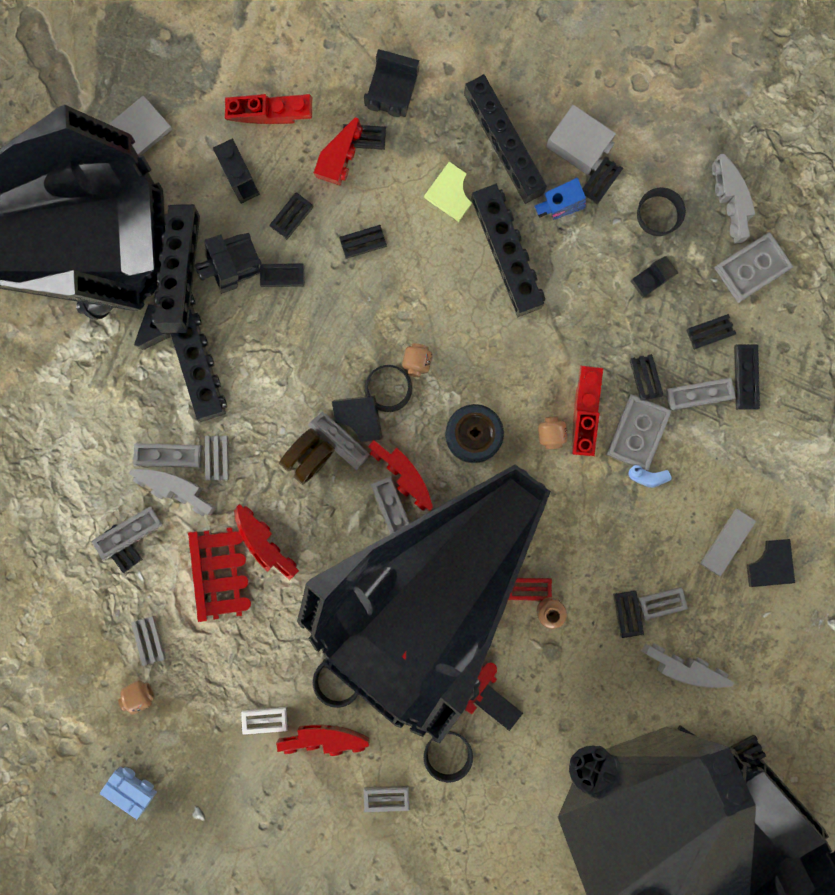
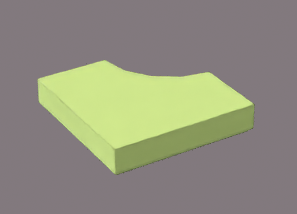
(448, 192)

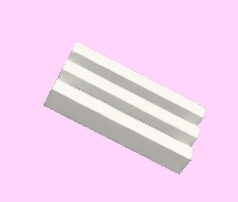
(284, 718)

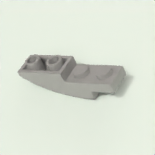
(733, 189)
(167, 484)
(692, 672)

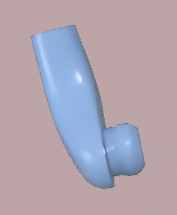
(648, 478)

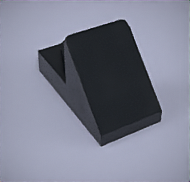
(654, 276)
(147, 333)

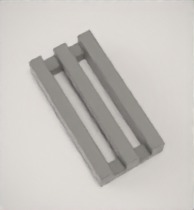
(208, 474)
(644, 608)
(140, 644)
(388, 789)

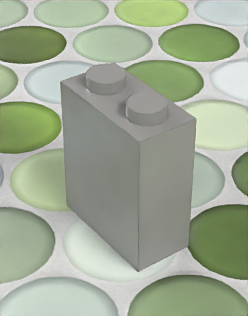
(581, 140)

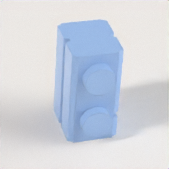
(128, 792)

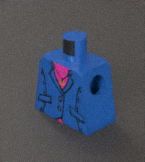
(571, 199)

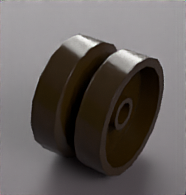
(306, 456)

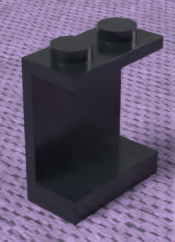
(392, 83)
(236, 171)

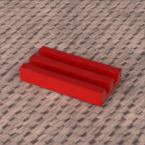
(548, 589)

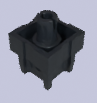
(229, 261)

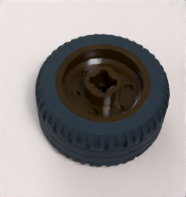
(481, 420)

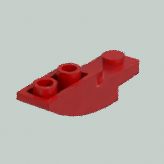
(268, 110)
(586, 411)
(410, 479)
(255, 538)
(333, 738)

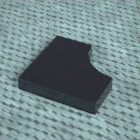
(360, 415)
(774, 565)

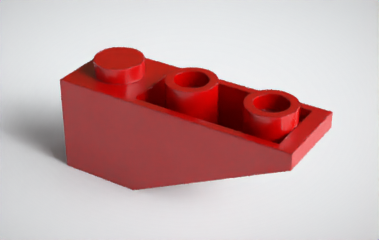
(335, 156)

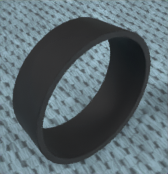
(670, 195)
(395, 407)
(332, 703)
(448, 778)

